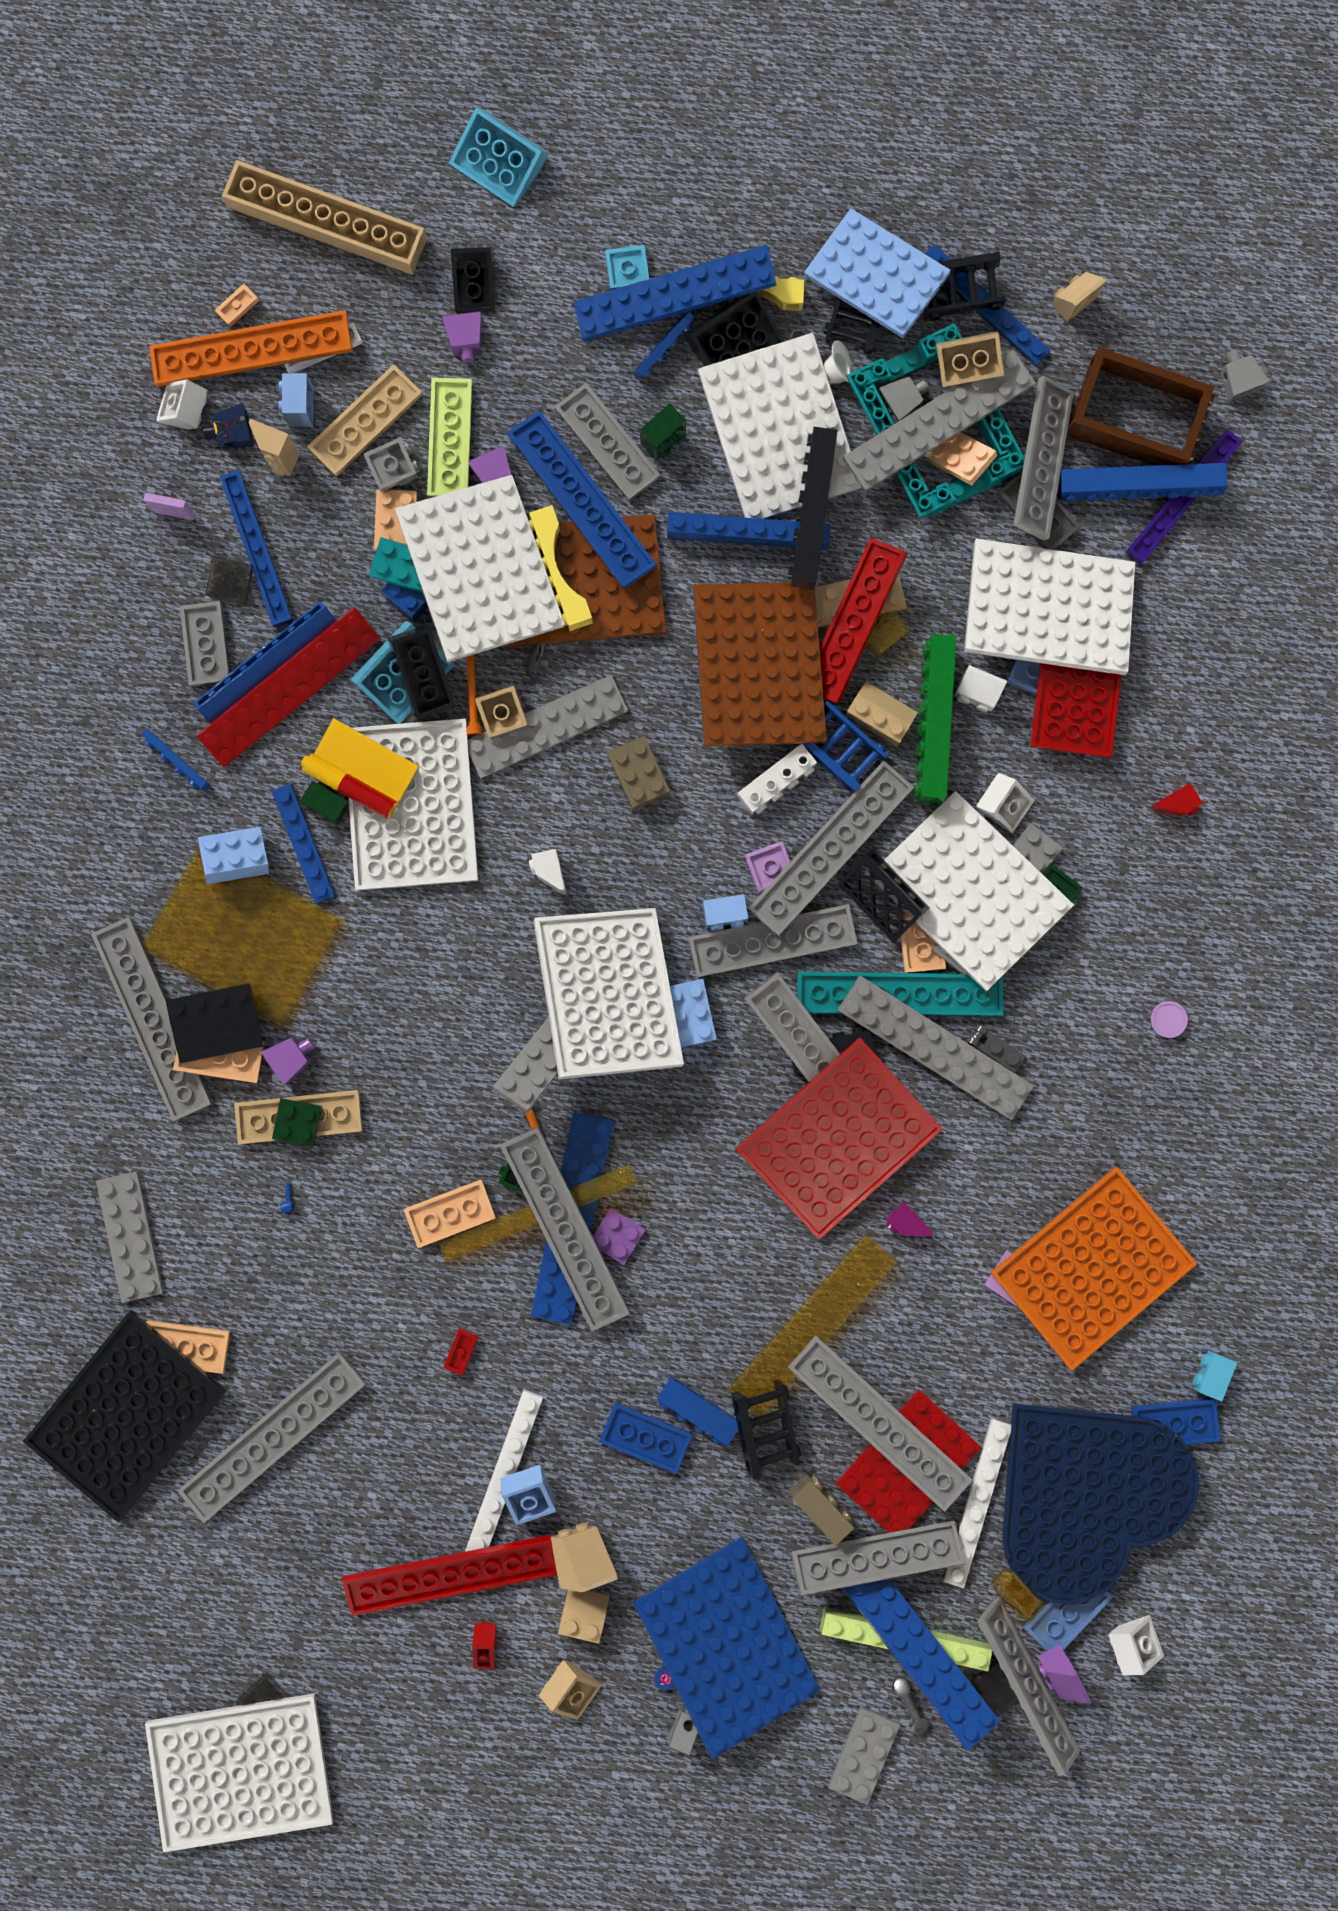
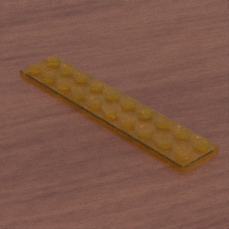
(819, 1316)

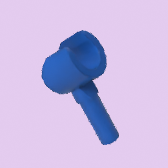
(287, 1206)

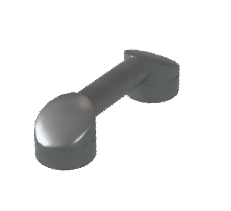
(902, 1689)

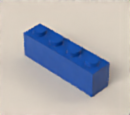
(698, 1410)

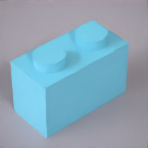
(1214, 1375)

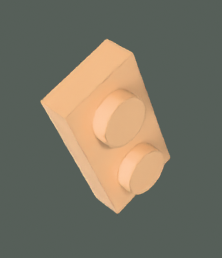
(236, 305)

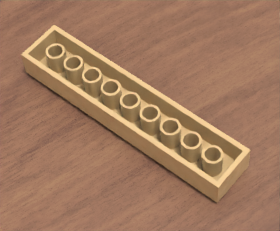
(324, 217)

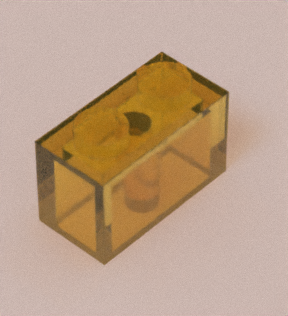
(887, 634)
(1015, 1593)

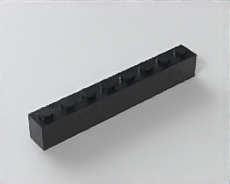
(813, 509)

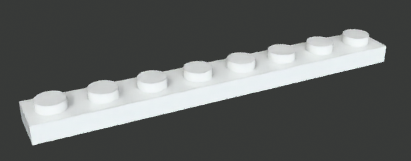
(506, 1465)
(979, 1498)

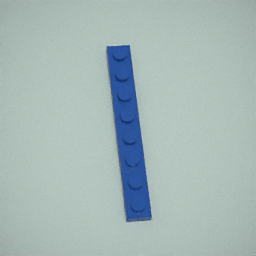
(1000, 319)
(256, 548)

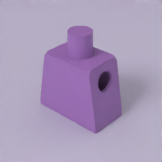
(464, 334)
(490, 465)
(288, 1058)

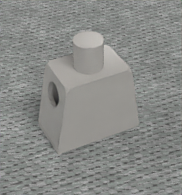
(1242, 376)
(902, 397)
(682, 1736)

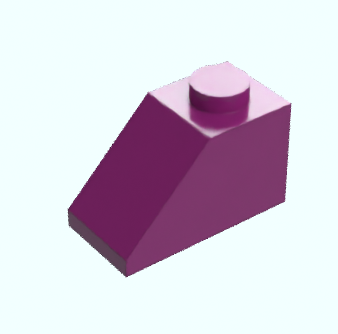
(906, 1222)

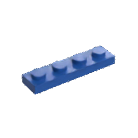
(668, 340)
(169, 755)

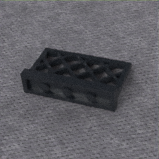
(897, 887)

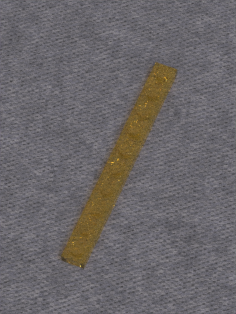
(525, 1218)

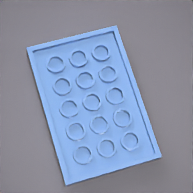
(877, 273)

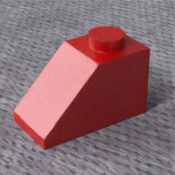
(1180, 802)
(484, 1645)

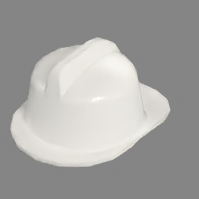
(838, 364)

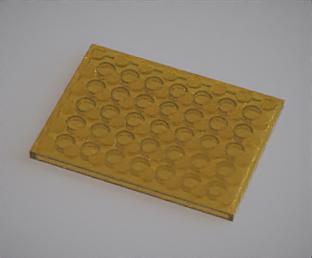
(242, 936)

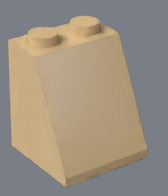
(582, 1559)

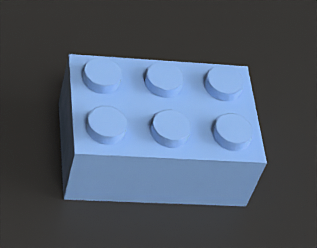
(233, 855)
(692, 1013)

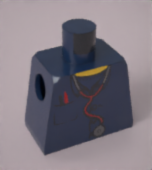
(231, 428)

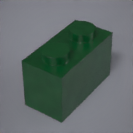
(325, 802)

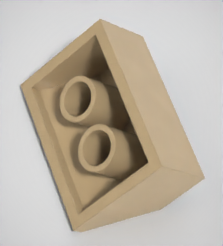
(970, 359)
(275, 447)
(881, 714)

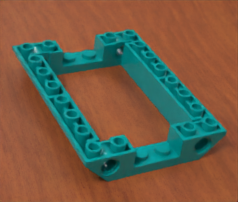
(992, 427)

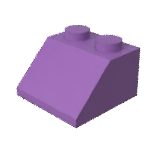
(1062, 1676)

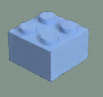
(297, 400)
(725, 912)
(528, 1495)

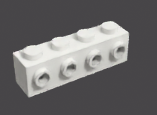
(776, 779)

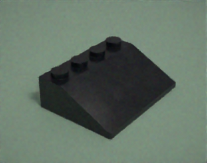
(734, 331)
(214, 1023)

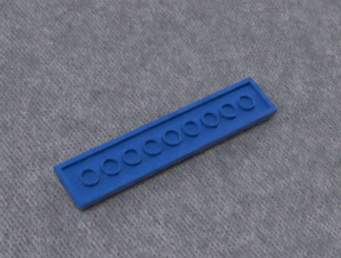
(675, 293)
(581, 500)
(582, 1162)
(924, 1660)

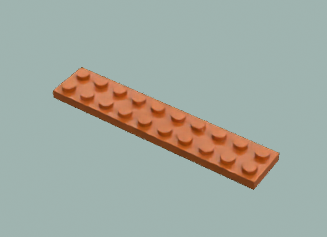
(251, 348)

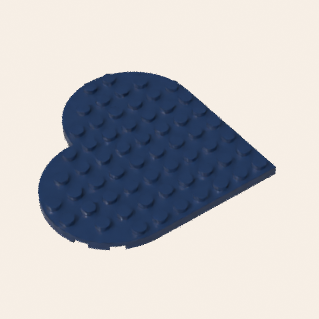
(1088, 1492)

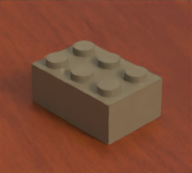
(638, 773)
(822, 1508)

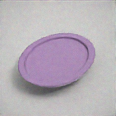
(1169, 1019)

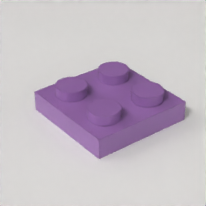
(617, 1236)

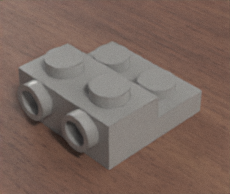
(392, 464)

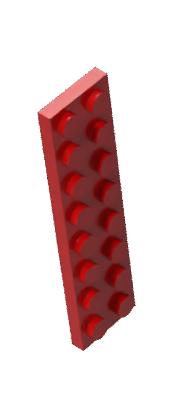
(858, 615)

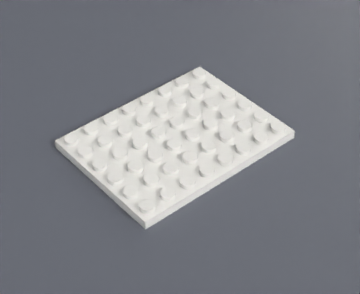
(763, 417)
(479, 568)
(1050, 607)
(433, 825)
(979, 889)
(607, 993)
(239, 1772)

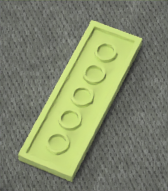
(449, 435)

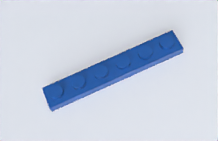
(303, 844)

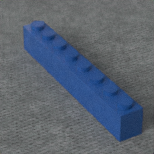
(1143, 481)
(736, 530)
(264, 662)

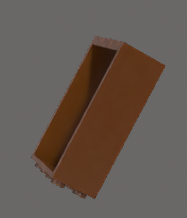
(1129, 443)

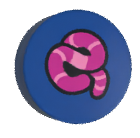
(662, 1679)

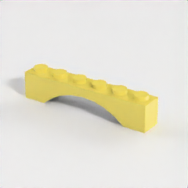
(787, 293)
(574, 607)

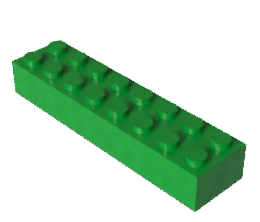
(936, 719)

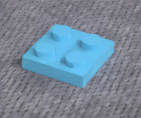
(626, 266)

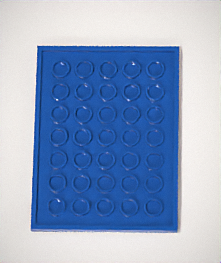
(726, 1647)

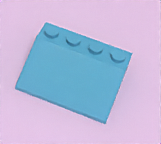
(498, 157)
(382, 682)

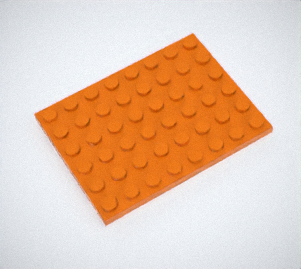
(1093, 1268)

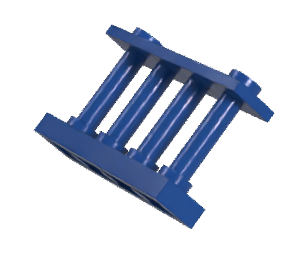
(836, 767)

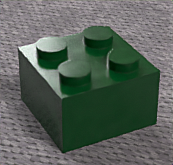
(663, 432)

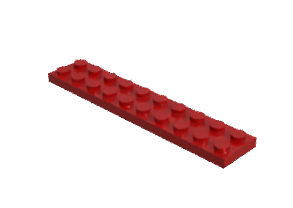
(288, 687)
(449, 1575)

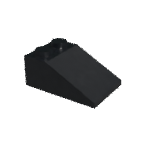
(473, 279)

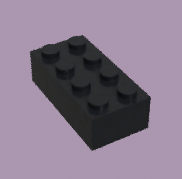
(421, 671)

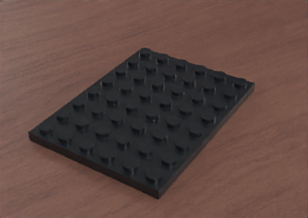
(124, 1416)

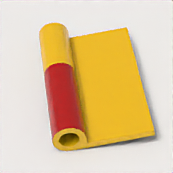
(360, 768)

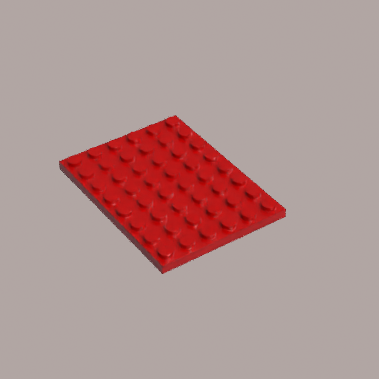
(839, 1138)

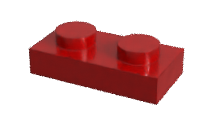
(461, 1351)

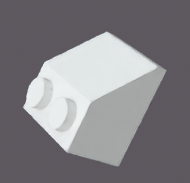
(182, 404)
(979, 689)
(1005, 802)
(548, 869)
(1136, 1646)

